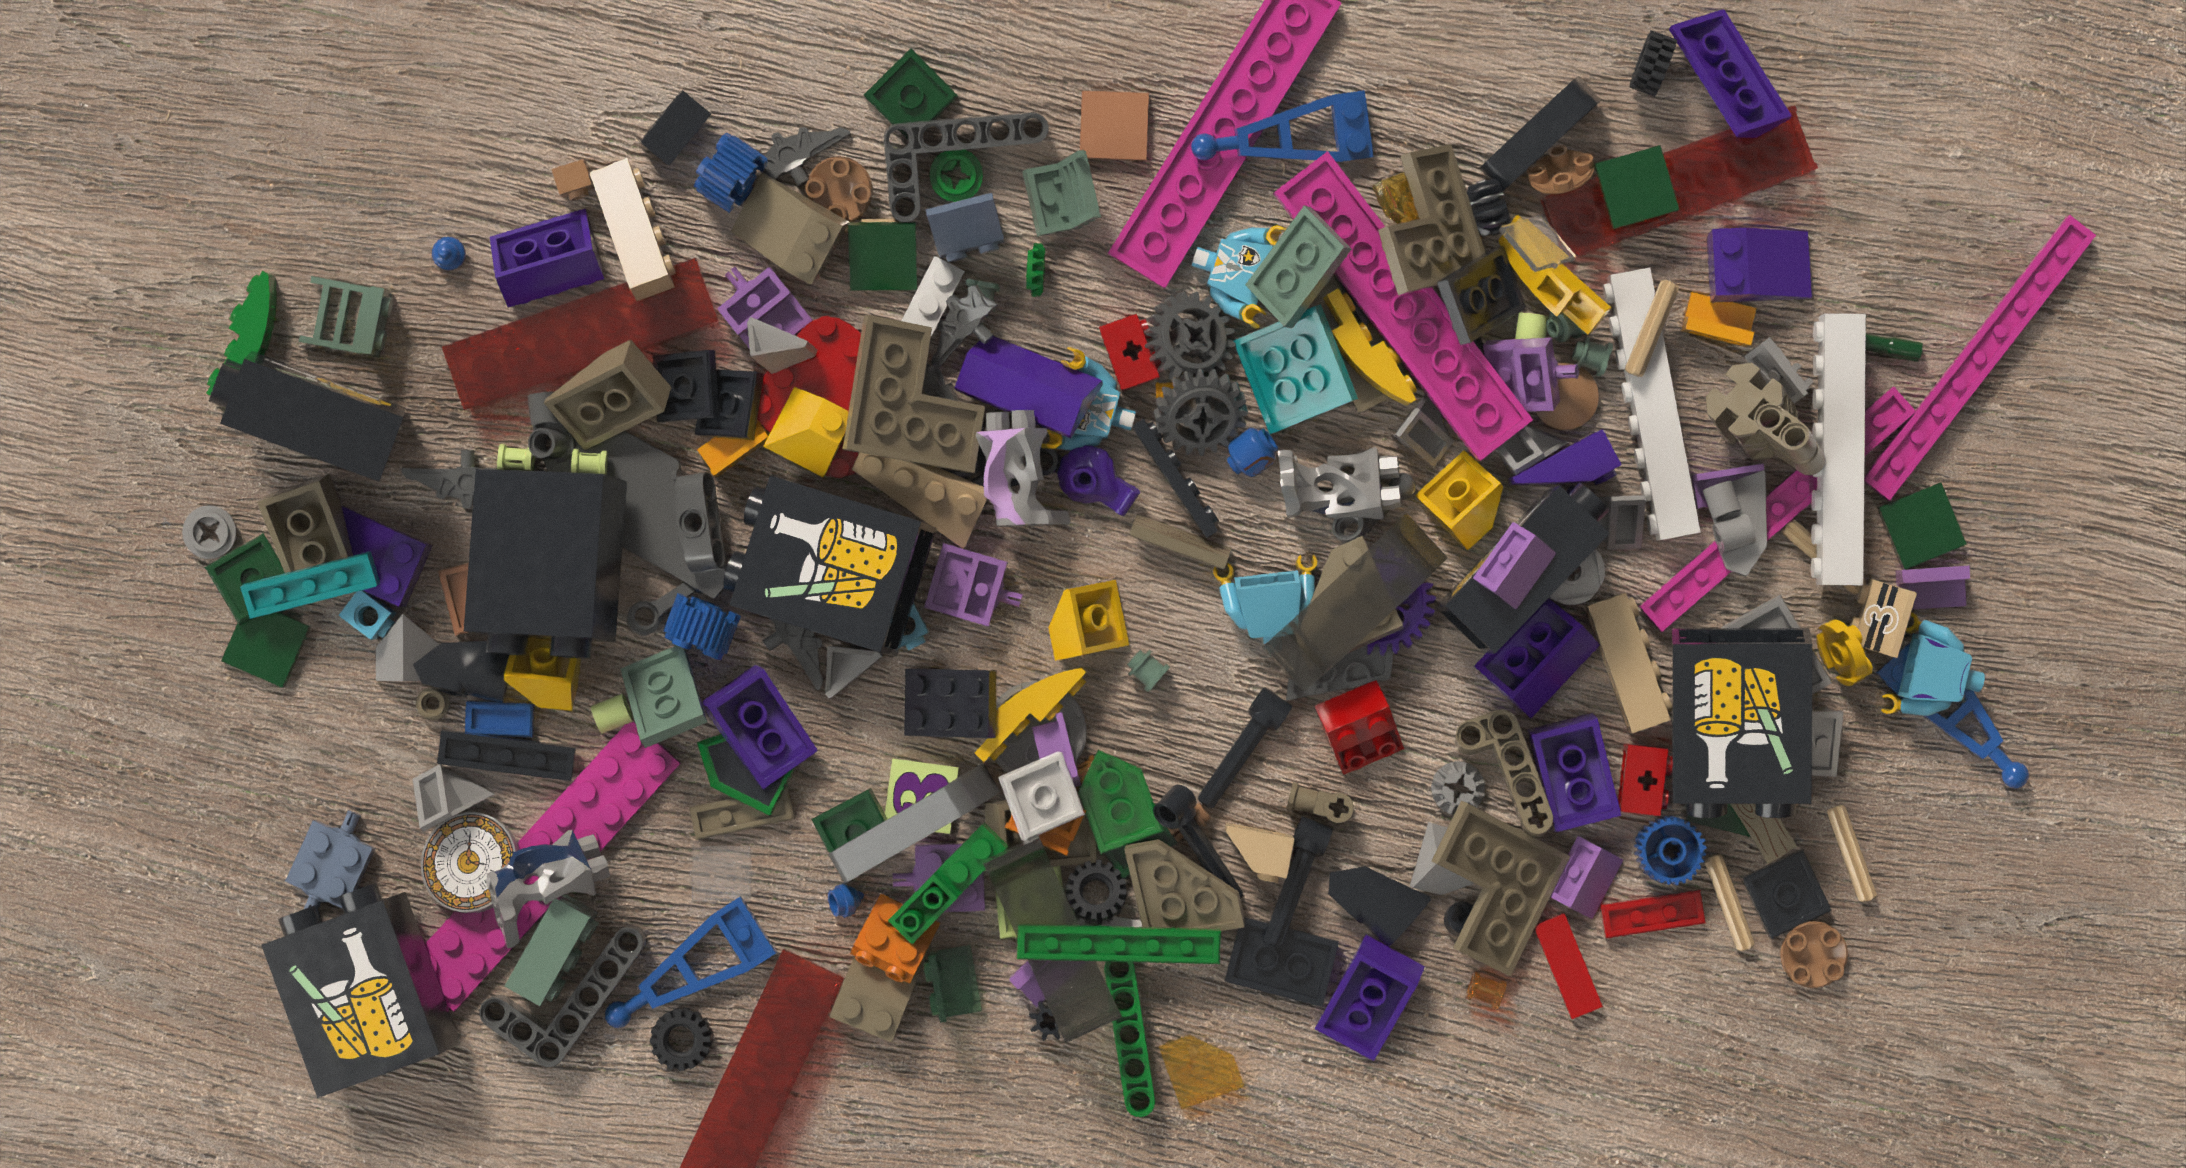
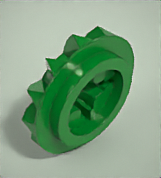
(946, 162)
(1036, 270)

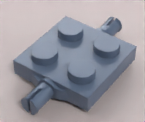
(330, 861)

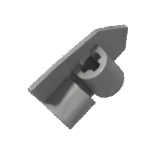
(1739, 520)

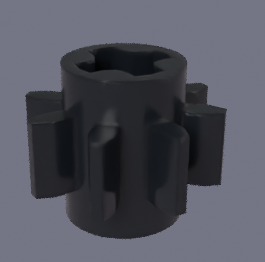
(1046, 1029)

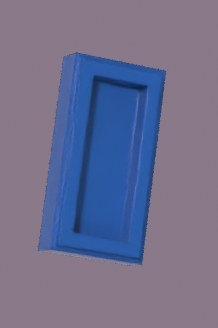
(500, 718)

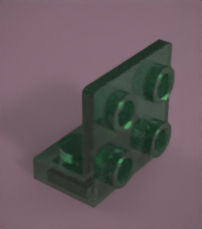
(953, 982)

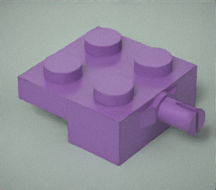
(764, 300)
(1529, 370)
(968, 585)
(928, 860)

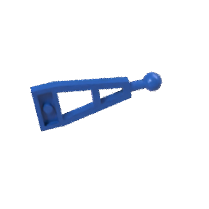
(1349, 124)
(2013, 773)
(743, 935)

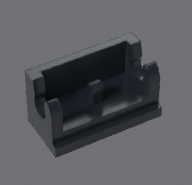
(675, 127)

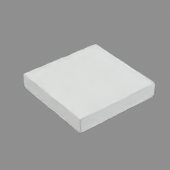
(1041, 796)

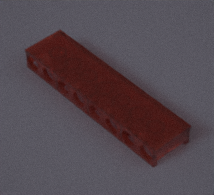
(1702, 178)
(573, 336)
(764, 1065)

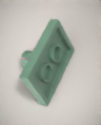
(1298, 267)
(663, 695)

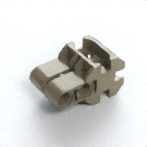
(1763, 420)

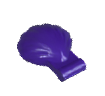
(1090, 477)

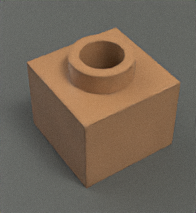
(573, 180)

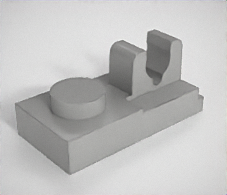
(1776, 365)
(1826, 741)

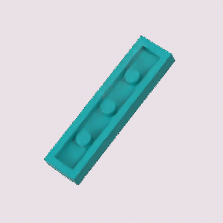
(310, 585)

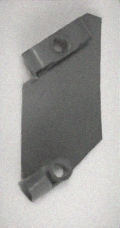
(658, 500)

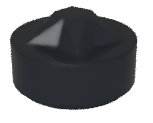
(1456, 917)

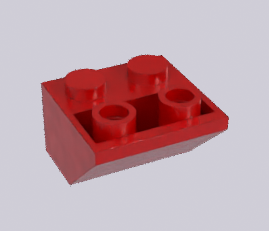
(1359, 727)

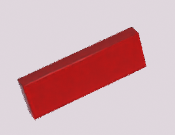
(1652, 913)
(1567, 966)

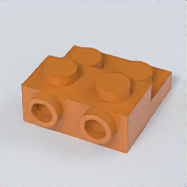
(885, 947)

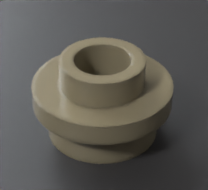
(422, 704)

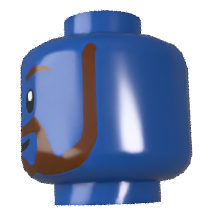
(1252, 452)

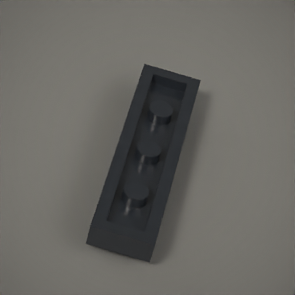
(1185, 489)
(506, 755)

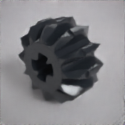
(1488, 207)

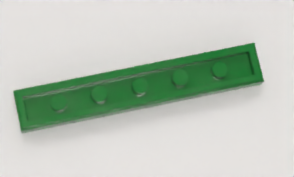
(1118, 944)

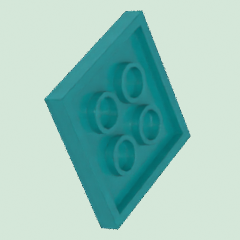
(1295, 370)

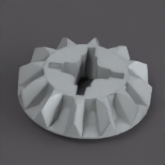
(194, 532)
(1450, 774)

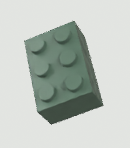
(553, 950)

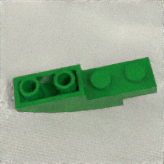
(252, 322)
(947, 883)

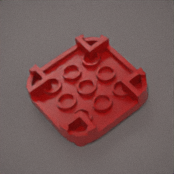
(825, 375)

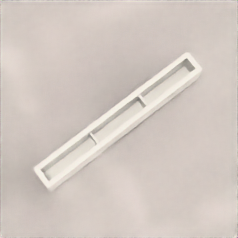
(1653, 411)
(1842, 440)

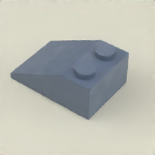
(965, 227)

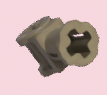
(1318, 802)

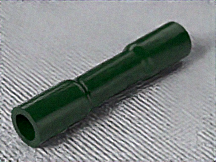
(1894, 347)

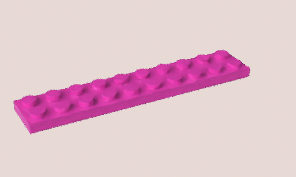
(1242, 93)
(1413, 323)
(594, 803)

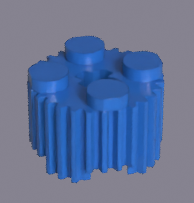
(729, 173)
(701, 625)
(1652, 840)

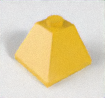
(808, 431)
(1463, 499)
(1088, 621)
(543, 678)

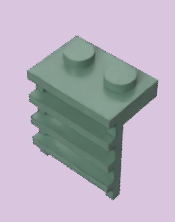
(1062, 195)
(371, 322)

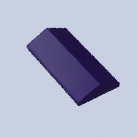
(1731, 74)
(1024, 380)

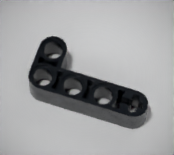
(1540, 133)

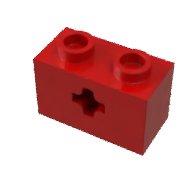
(1115, 338)
(1635, 762)

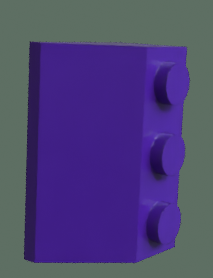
(546, 258)
(1538, 658)

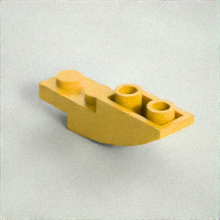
(1560, 290)
(1373, 363)
(1038, 699)

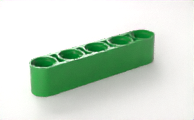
(1130, 1050)

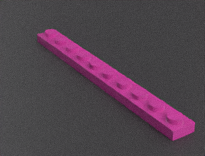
(1978, 357)
(1781, 507)

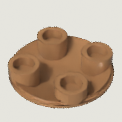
(1561, 170)
(840, 187)
(1577, 402)
(1814, 954)

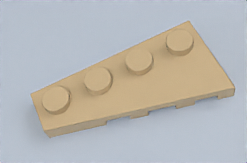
(928, 492)

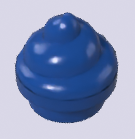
(448, 253)
(844, 900)

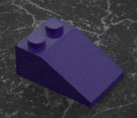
(1758, 265)
(1579, 463)
(395, 555)
(759, 726)
(1574, 771)
(1370, 997)

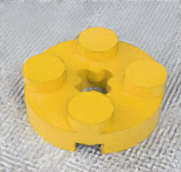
(1842, 649)

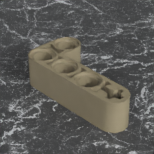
(1512, 774)

